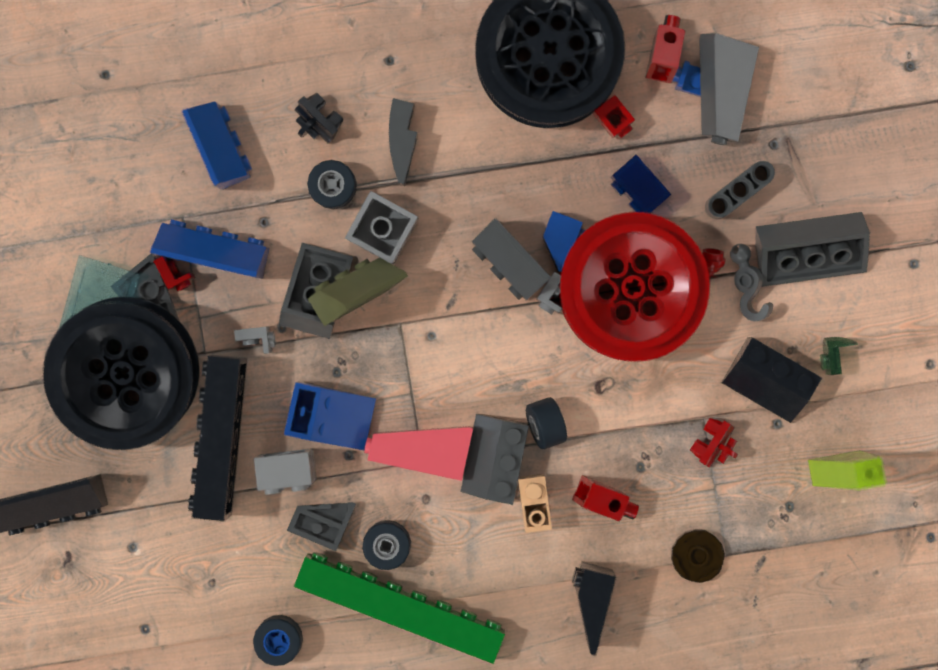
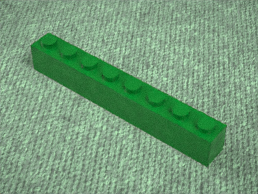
(400, 608)

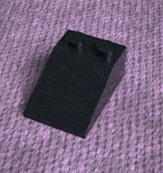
(594, 591)

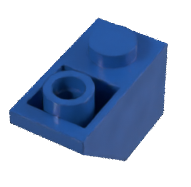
(560, 237)

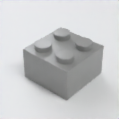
(382, 227)
(285, 470)

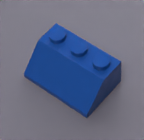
(217, 144)

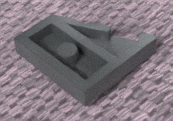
(322, 523)

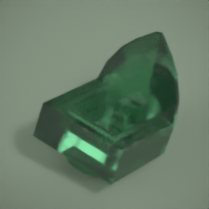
(830, 359)

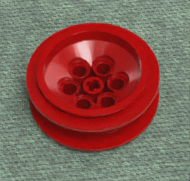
(678, 305)

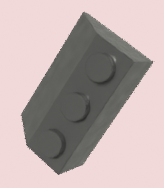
(509, 260)
(494, 459)

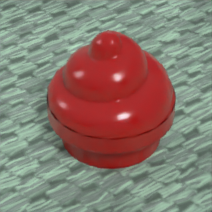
(714, 260)

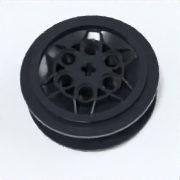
(561, 98)
(76, 385)

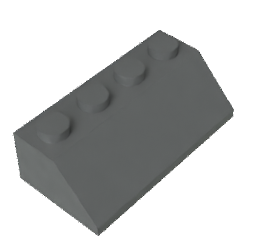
(812, 248)

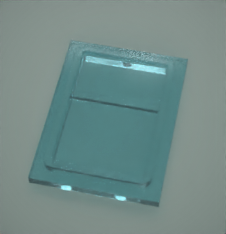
(95, 282)

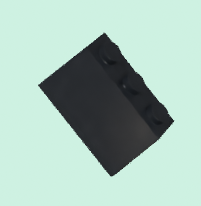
(771, 379)

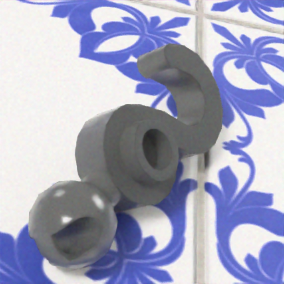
(749, 281)

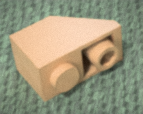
(534, 503)

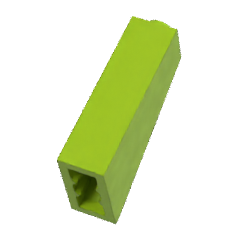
(847, 471)

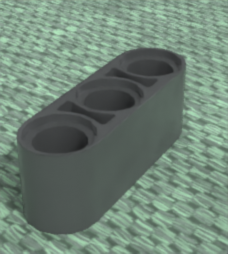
(751, 184)

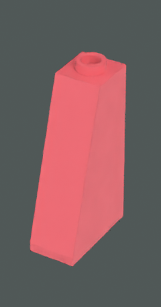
(423, 450)

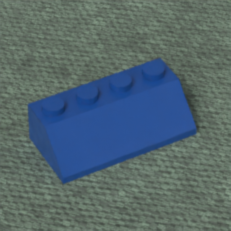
(211, 250)

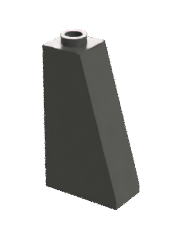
(725, 85)

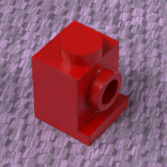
(611, 108)

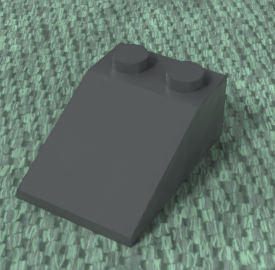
(311, 268)

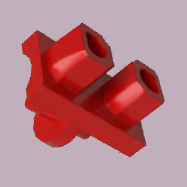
(721, 433)

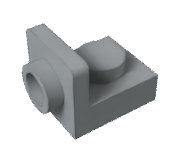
(551, 288)
(251, 335)

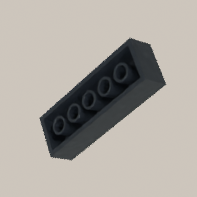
(219, 437)

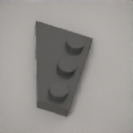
(151, 285)

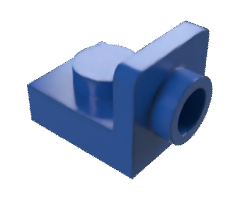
(688, 79)

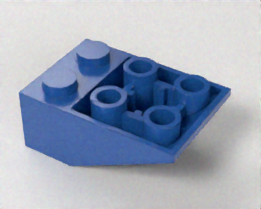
(329, 416)

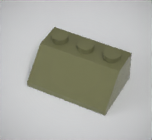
(354, 289)

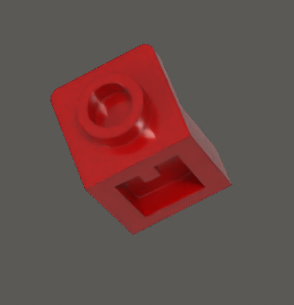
(168, 271)

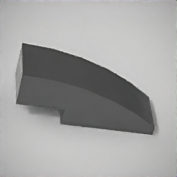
(401, 139)

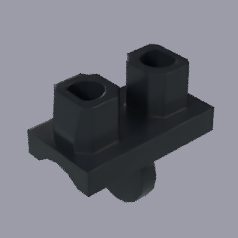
(314, 122)

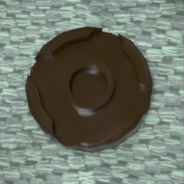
(697, 555)

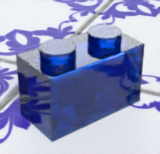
(639, 186)

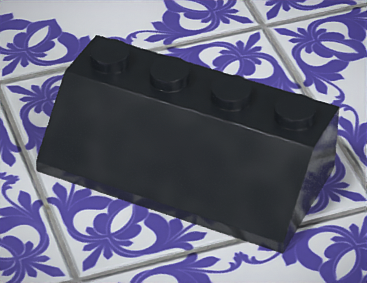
(52, 503)

